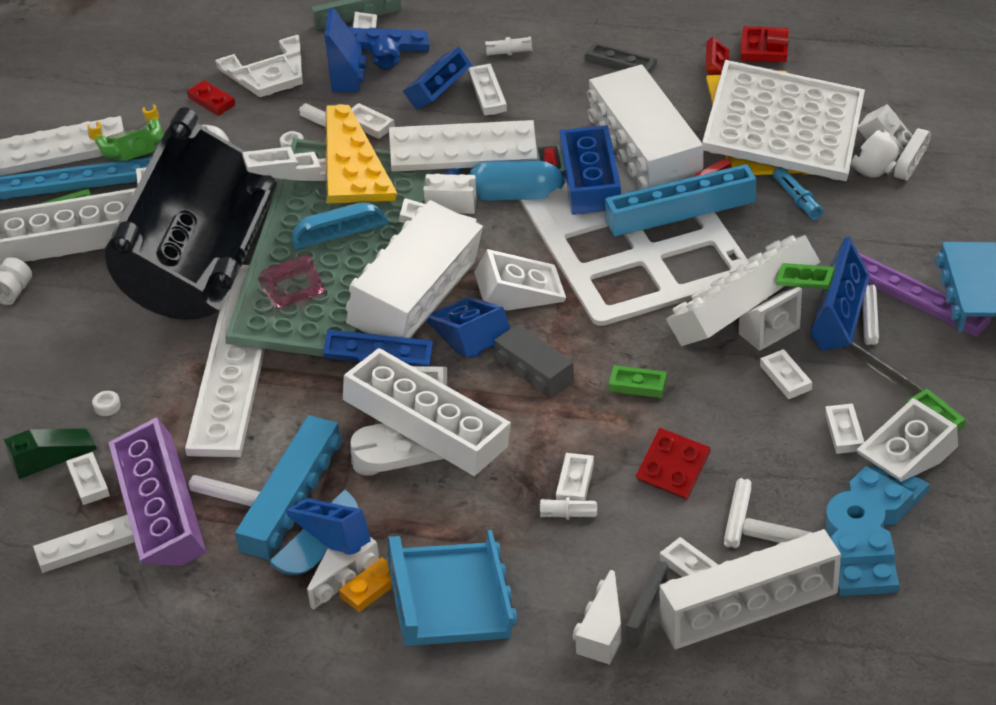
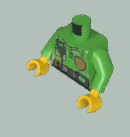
(131, 142)

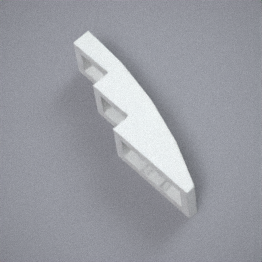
(286, 165)

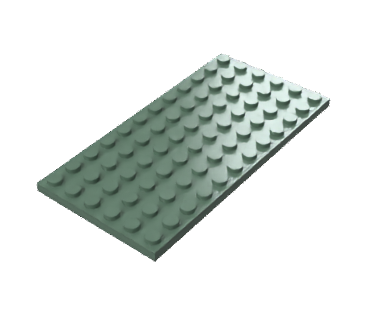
(339, 261)

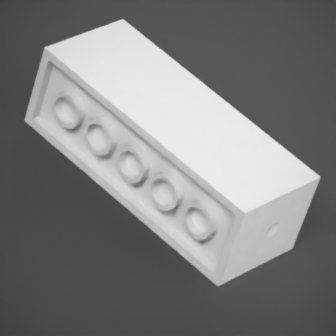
(644, 128)
(413, 272)

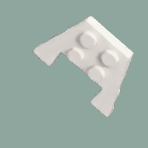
(269, 74)

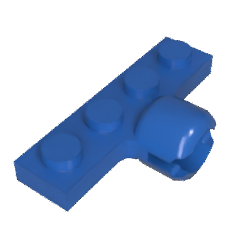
(388, 42)
(358, 346)

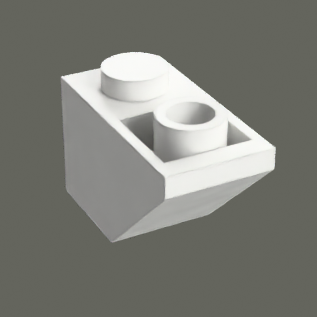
(886, 119)

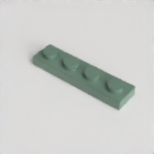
(347, 8)

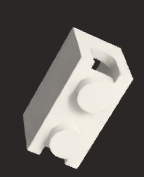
(452, 192)

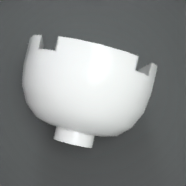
(877, 155)

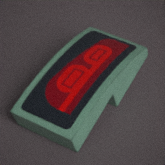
(551, 155)

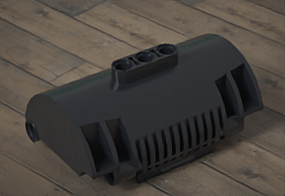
(188, 223)

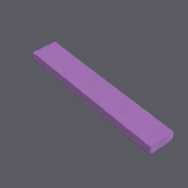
(918, 295)

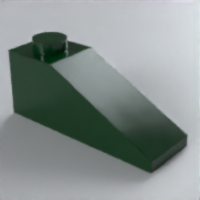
(44, 448)

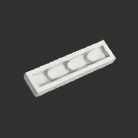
(84, 544)

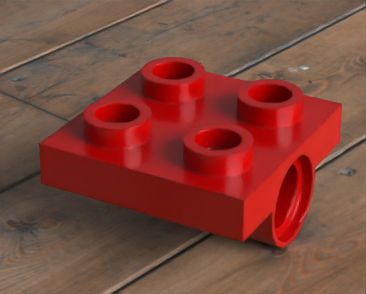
(764, 44)
(673, 463)

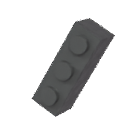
(534, 360)

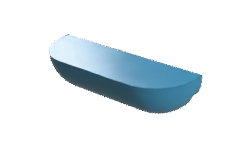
(516, 180)
(337, 224)
(304, 549)

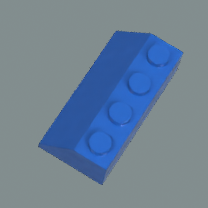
(843, 300)

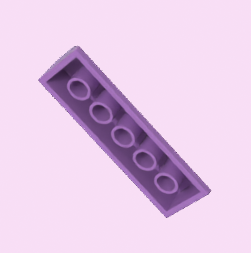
(156, 496)

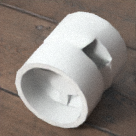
(13, 279)

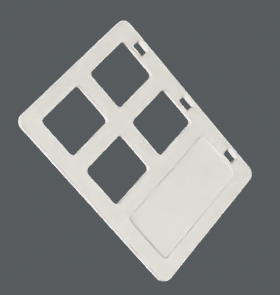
(556, 224)

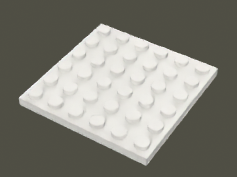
(784, 120)

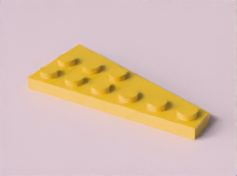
(351, 162)

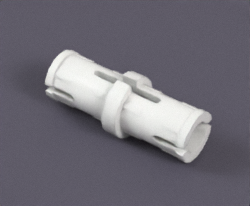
(508, 46)

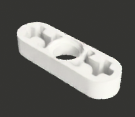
(912, 154)

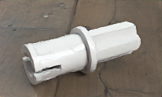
(567, 508)

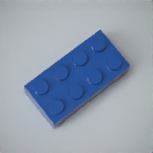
(589, 168)

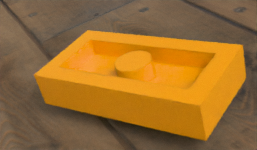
(367, 586)

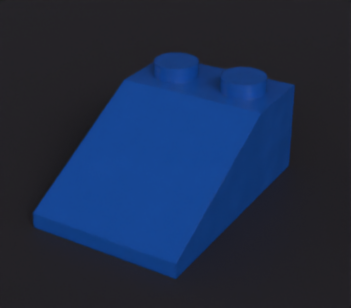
(343, 55)
(470, 325)

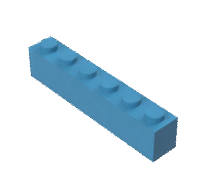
(680, 200)
(289, 484)

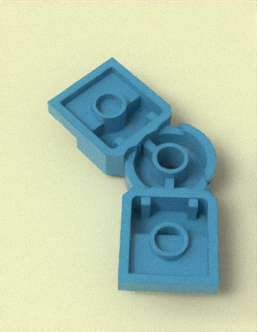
(857, 529)

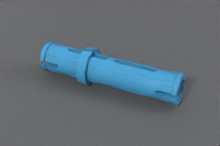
(811, 207)

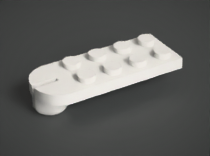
(384, 449)

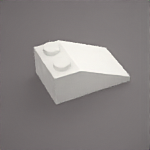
(517, 281)
(911, 441)

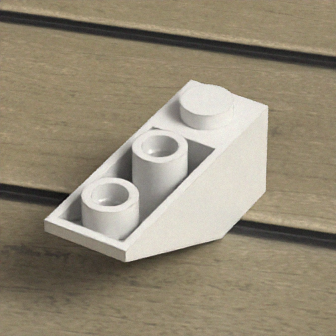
(337, 570)
(600, 631)

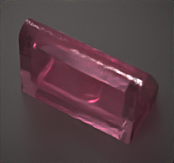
(287, 270)

